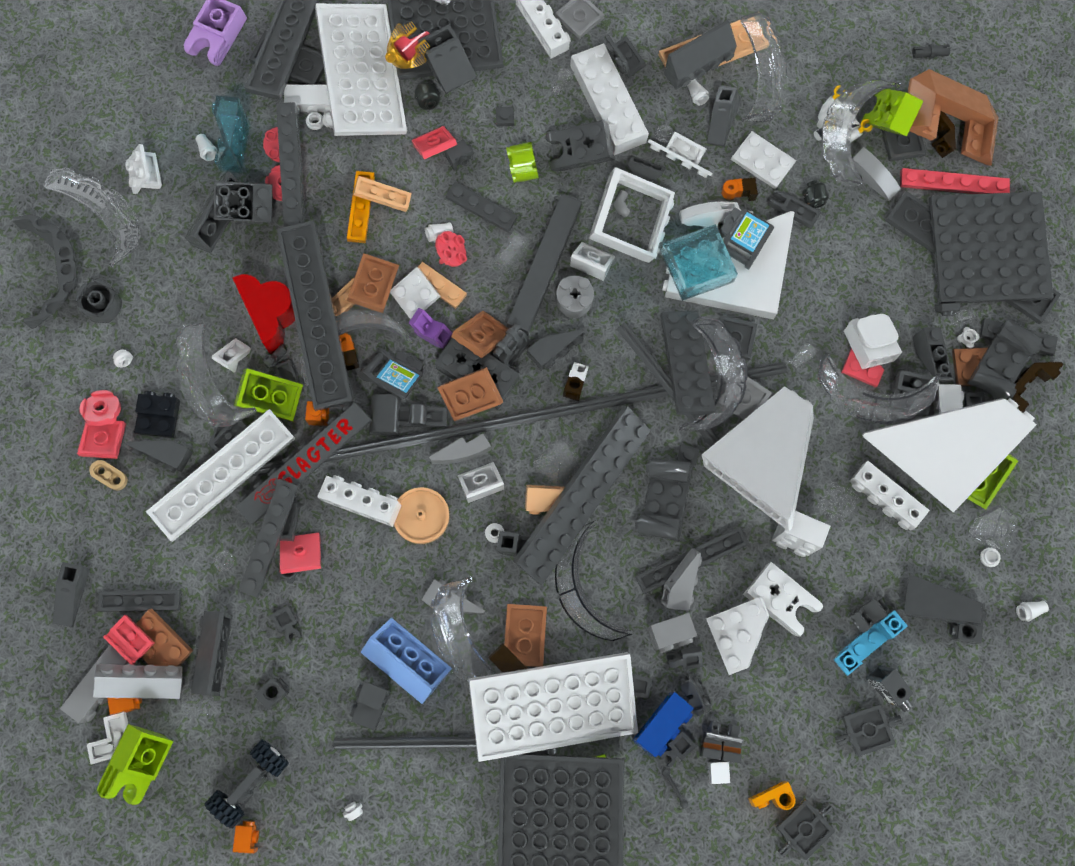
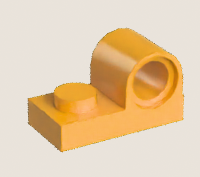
(773, 793)

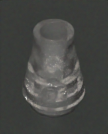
(804, 354)

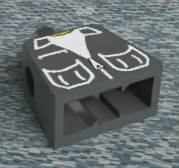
(891, 687)

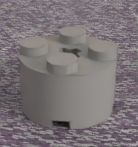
(581, 289)

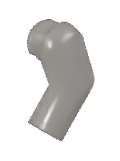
(620, 204)

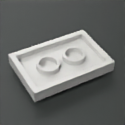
(763, 160)

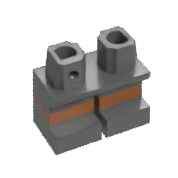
(722, 746)

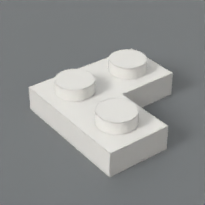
(105, 748)

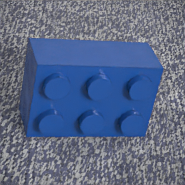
(663, 725)

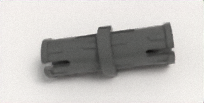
(931, 51)

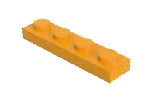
(359, 213)

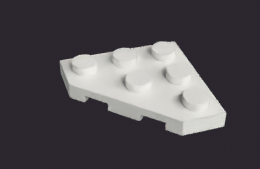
(738, 633)

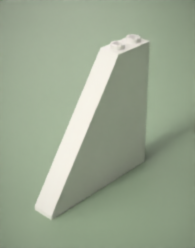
(755, 289)
(954, 448)
(767, 455)

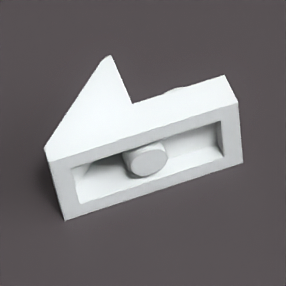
(231, 354)

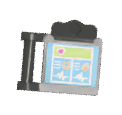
(746, 233)
(398, 373)

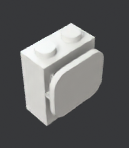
(873, 340)

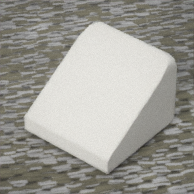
(719, 772)

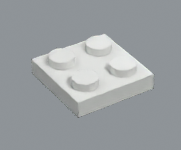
(414, 292)

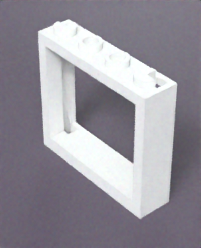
(645, 187)

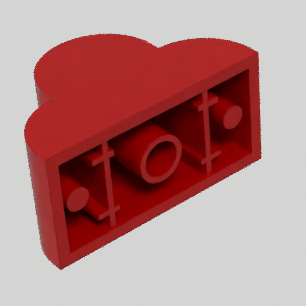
(268, 307)

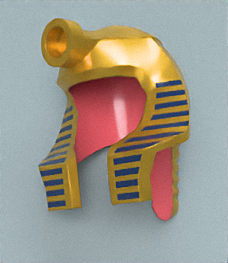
(406, 52)

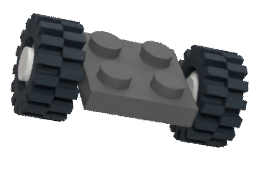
(225, 807)

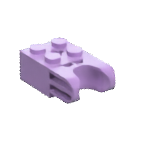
(215, 28)

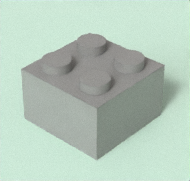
(671, 632)

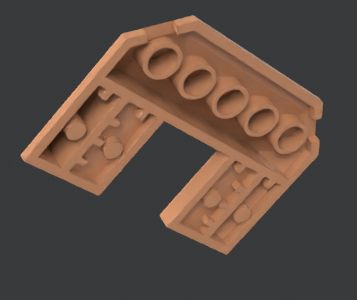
(960, 101)

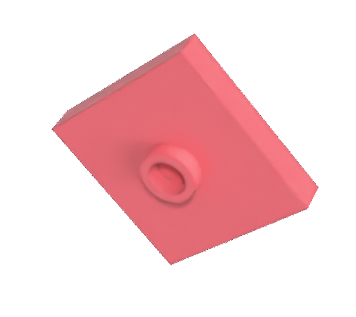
(434, 142)
(102, 440)
(300, 554)

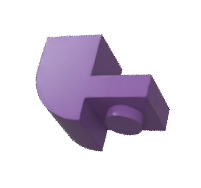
(429, 329)

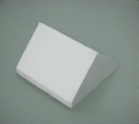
(591, 261)
(481, 482)

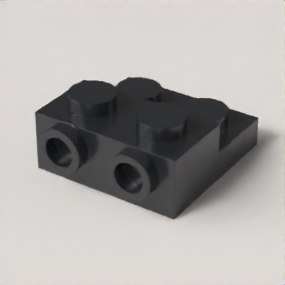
(156, 414)

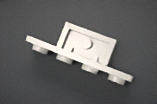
(685, 150)

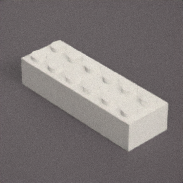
(609, 98)

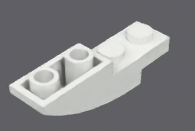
(707, 213)

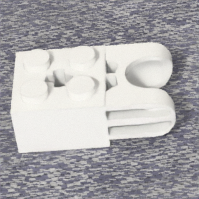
(785, 601)

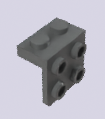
(626, 56)

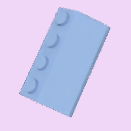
(406, 660)

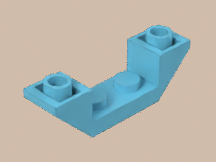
(867, 642)

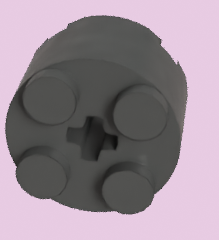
(98, 301)

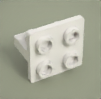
(143, 170)

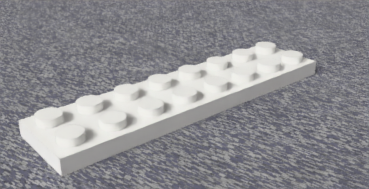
(220, 475)

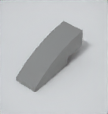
(875, 174)
(461, 451)

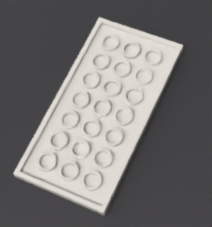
(358, 78)
(553, 706)

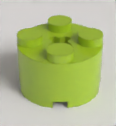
(522, 162)

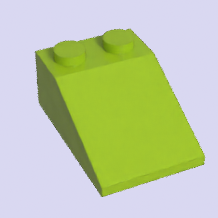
(267, 393)
(990, 486)

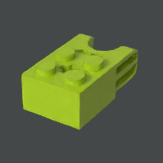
(894, 111)
(134, 764)

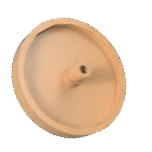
(422, 515)

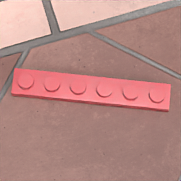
(953, 182)

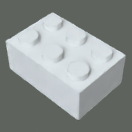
(804, 537)

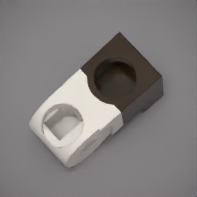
(575, 381)

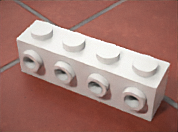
(545, 26)
(889, 496)
(359, 500)

